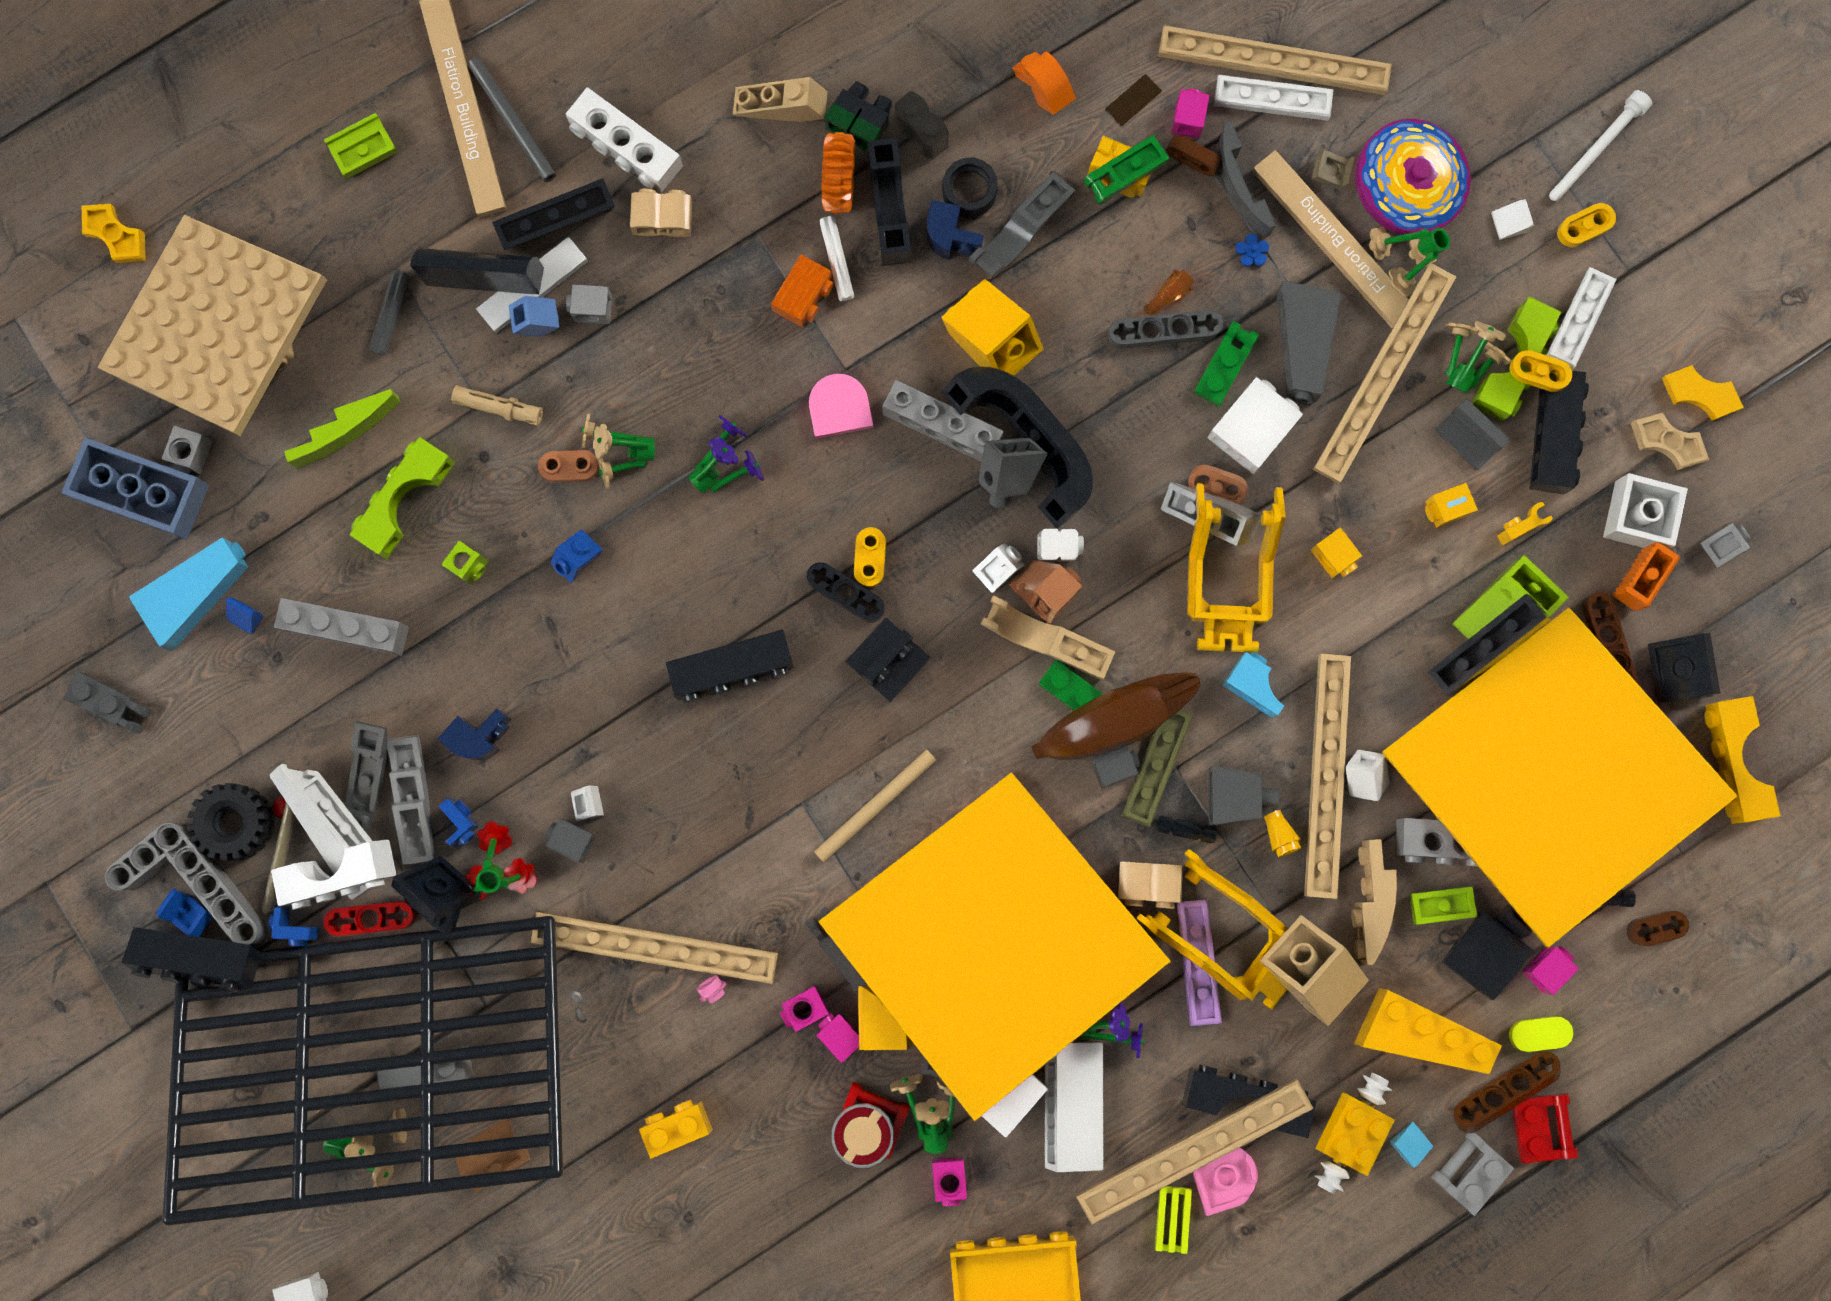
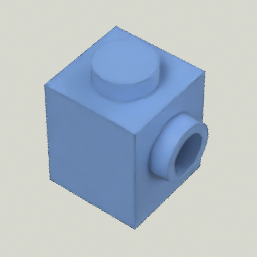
(534, 316)

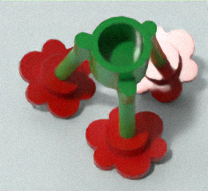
(490, 876)

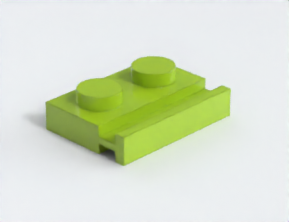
(360, 146)

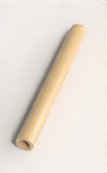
(875, 805)

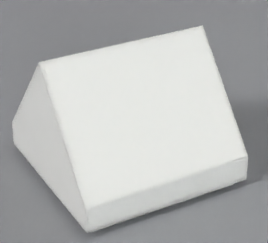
(587, 803)

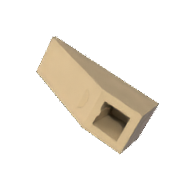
(782, 100)

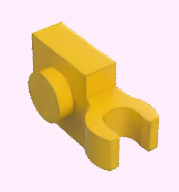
(1517, 527)

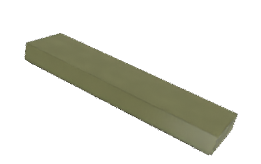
(1156, 769)

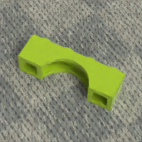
(1531, 329)
(420, 467)

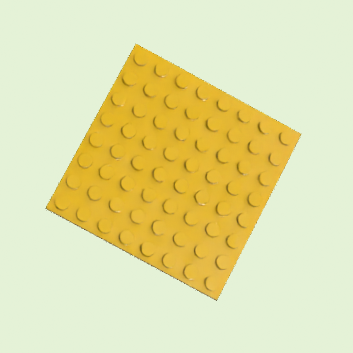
(1559, 776)
(993, 945)

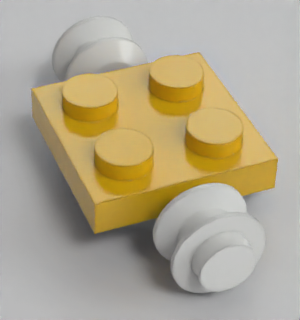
(1354, 1134)

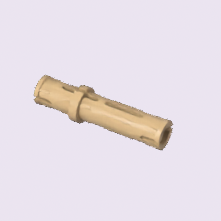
(507, 408)

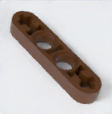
(1618, 645)
(1511, 1096)

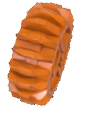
(838, 172)

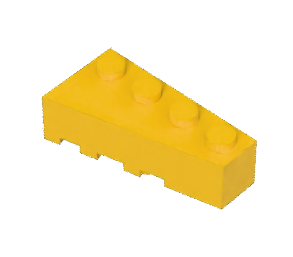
(1418, 1033)

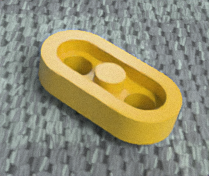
(1584, 225)
(1539, 369)
(869, 557)

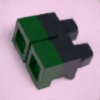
(857, 117)

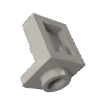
(1726, 543)

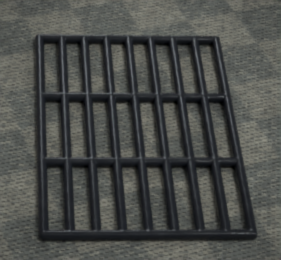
(425, 1059)

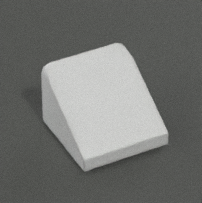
(1512, 219)

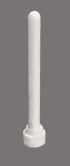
(1636, 105)

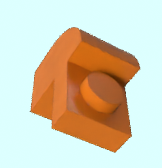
(1046, 80)

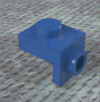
(575, 555)
(459, 814)
(185, 912)
(295, 934)

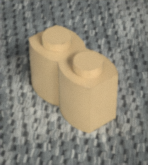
(661, 213)
(1150, 883)

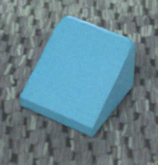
(1411, 1144)

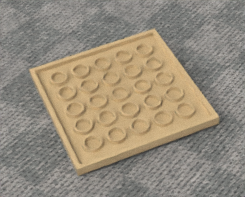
(212, 324)

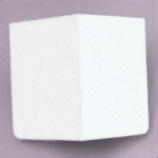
(1367, 775)

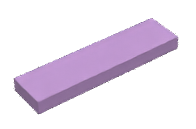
(1200, 987)

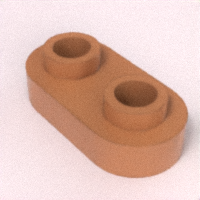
(568, 466)
(1218, 483)

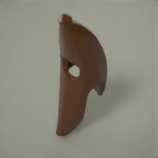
(1118, 717)

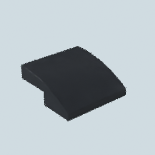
(1487, 956)

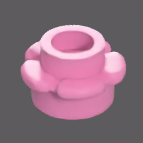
(711, 989)

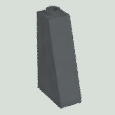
(1307, 334)

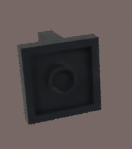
(888, 659)
(1684, 668)
(436, 892)

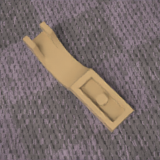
(1048, 639)

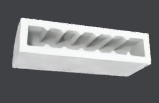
(1074, 1108)

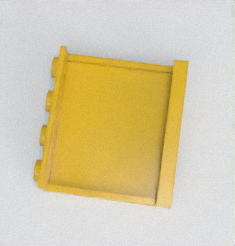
(1016, 1269)

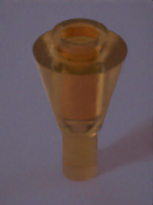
(1174, 288)

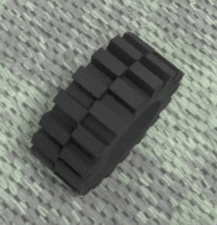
(208, 819)

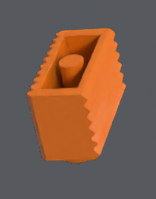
(802, 291)
(1646, 576)

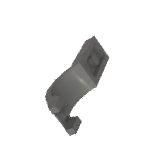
(1023, 226)

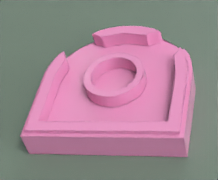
(839, 406)
(1226, 1181)

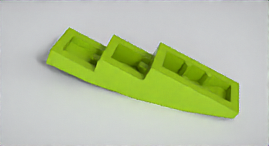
(351, 423)

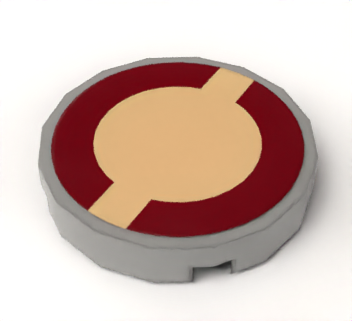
(862, 1135)

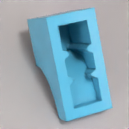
(1251, 683)

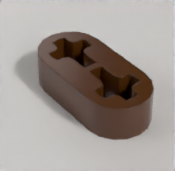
(1194, 155)
(1656, 921)

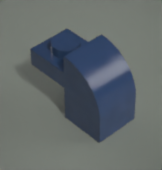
(943, 231)
(475, 744)

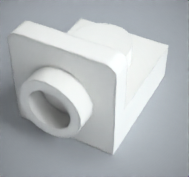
(999, 566)

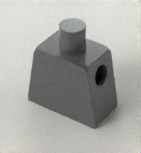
(1009, 468)
(1237, 796)

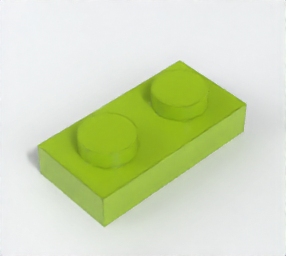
(1443, 905)

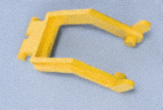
(1232, 622)
(1257, 976)

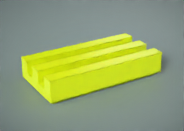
(1171, 1246)

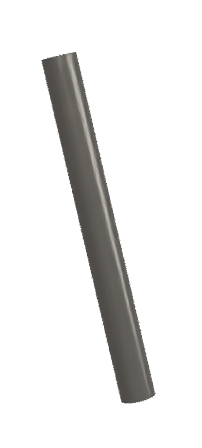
(511, 119)

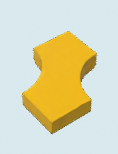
(123, 242)
(1712, 397)

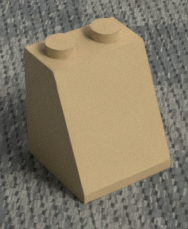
(1315, 969)

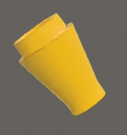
(1281, 834)

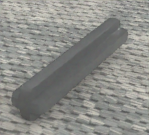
(389, 312)

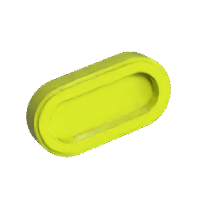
(1541, 1033)

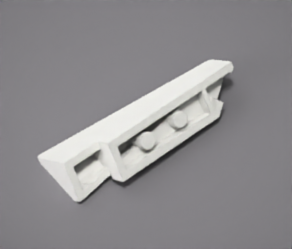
(320, 814)

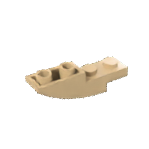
(1376, 915)

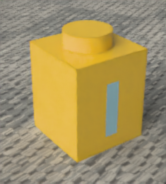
(1450, 505)

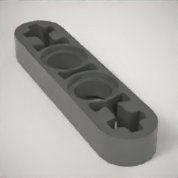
(1164, 325)

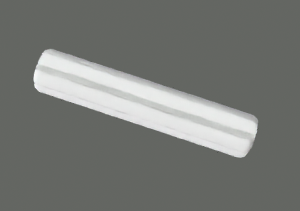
(836, 258)

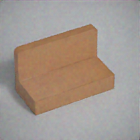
(493, 1161)

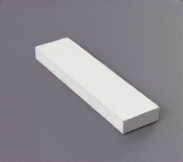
(1273, 97)
(558, 266)
(1581, 317)

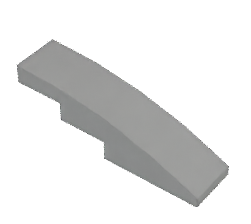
(411, 799)

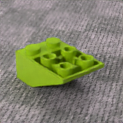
(1514, 582)

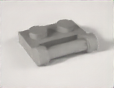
(1480, 1178)

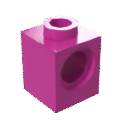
(1190, 113)
(1551, 969)
(817, 1005)
(838, 1036)
(947, 1166)

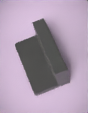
(1471, 434)

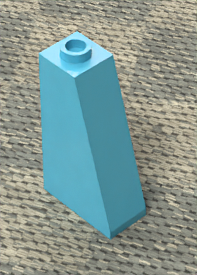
(188, 592)

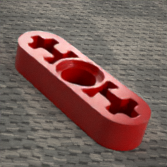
(347, 912)

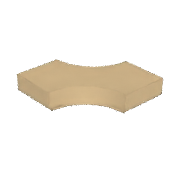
(1659, 435)

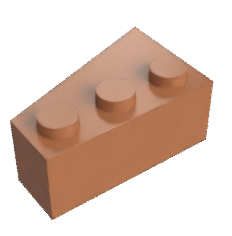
(1046, 588)

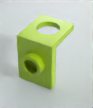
(472, 569)

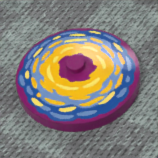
(1412, 176)

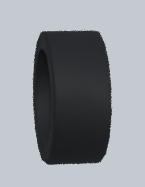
(976, 166)

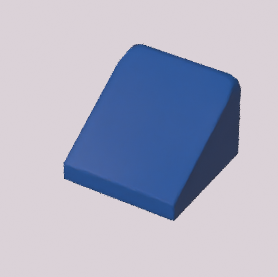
(242, 615)

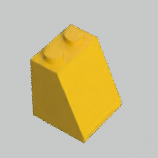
(993, 329)

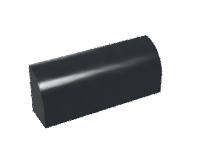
(478, 270)

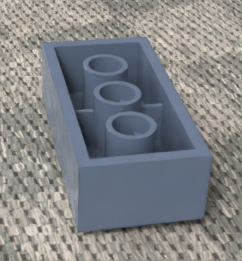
(126, 472)

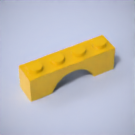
(1730, 725)

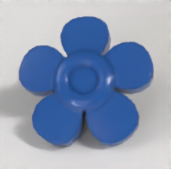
(1252, 251)

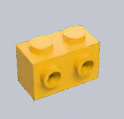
(676, 1129)

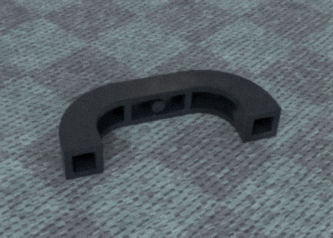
(1032, 420)

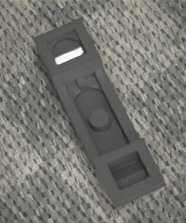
(1256, 213)
(366, 772)

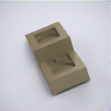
(1335, 171)

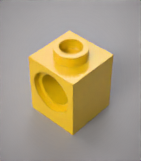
(1337, 554)

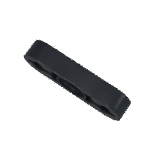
(830, 574)

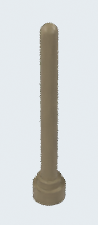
(279, 856)

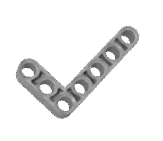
(195, 877)

